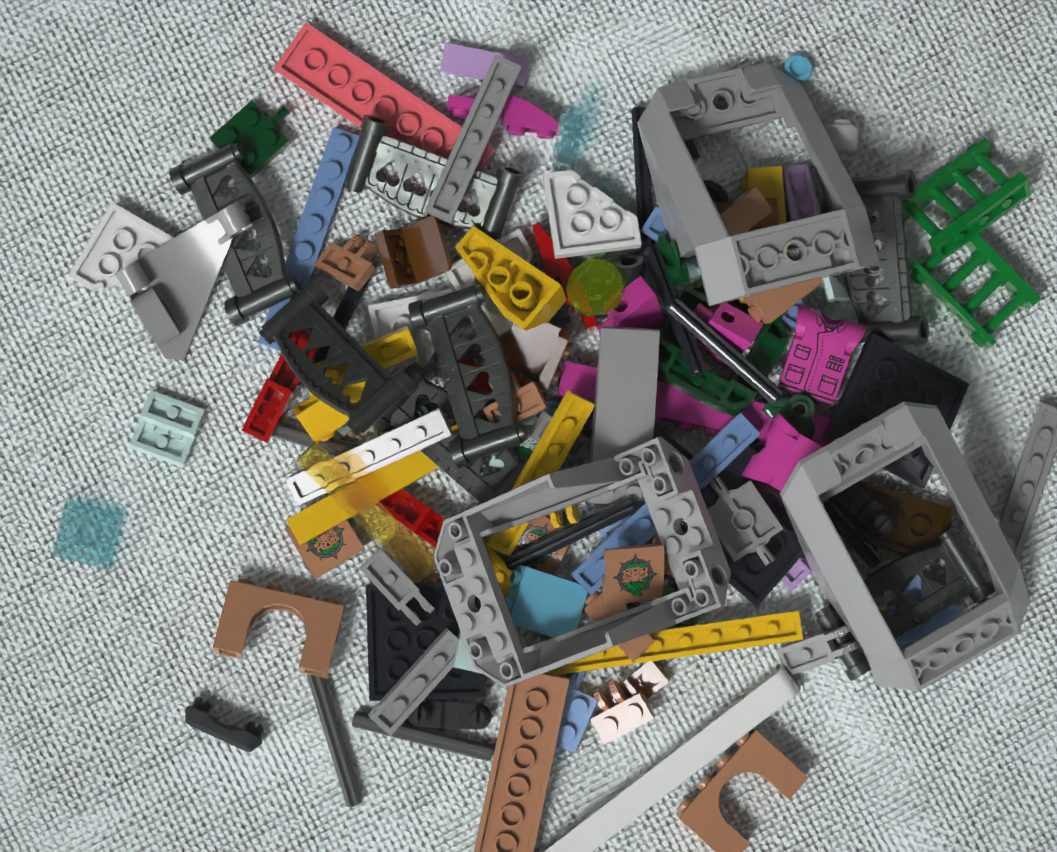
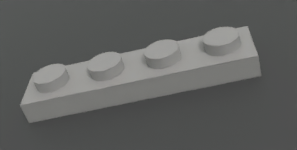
(416, 683)

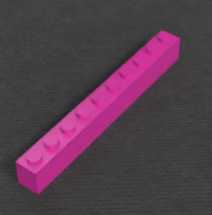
(680, 408)

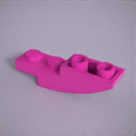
(517, 114)

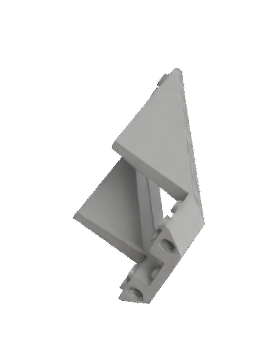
(755, 259)
(839, 467)
(669, 494)

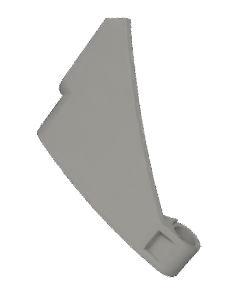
(177, 278)

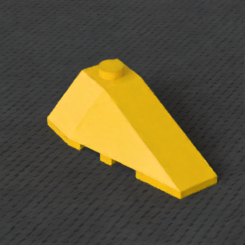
(513, 284)

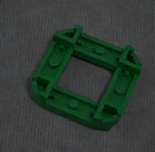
(709, 388)

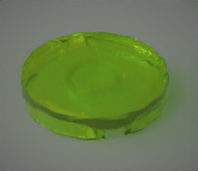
(595, 287)

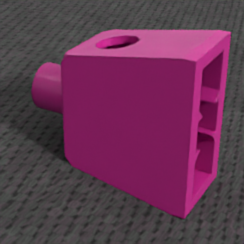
(636, 309)
(730, 323)

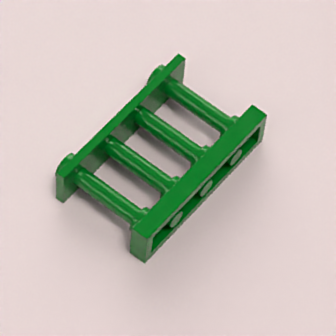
(981, 216)
(1001, 276)

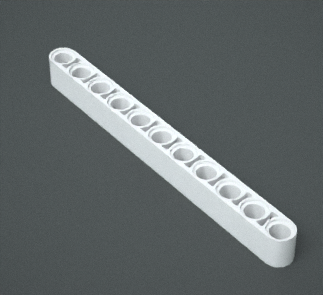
(678, 765)

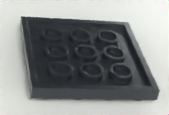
(886, 378)
(749, 572)
(398, 643)

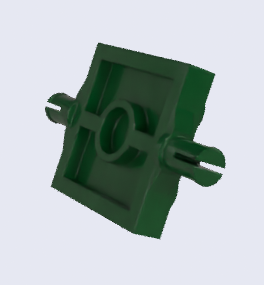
(257, 135)

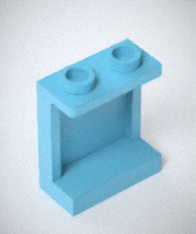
(544, 602)

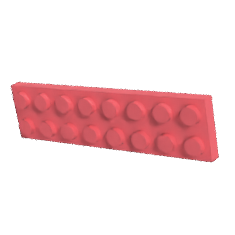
(358, 89)

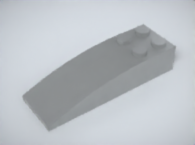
(624, 399)

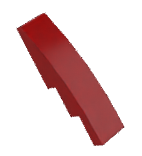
(557, 269)
(275, 396)
(414, 515)

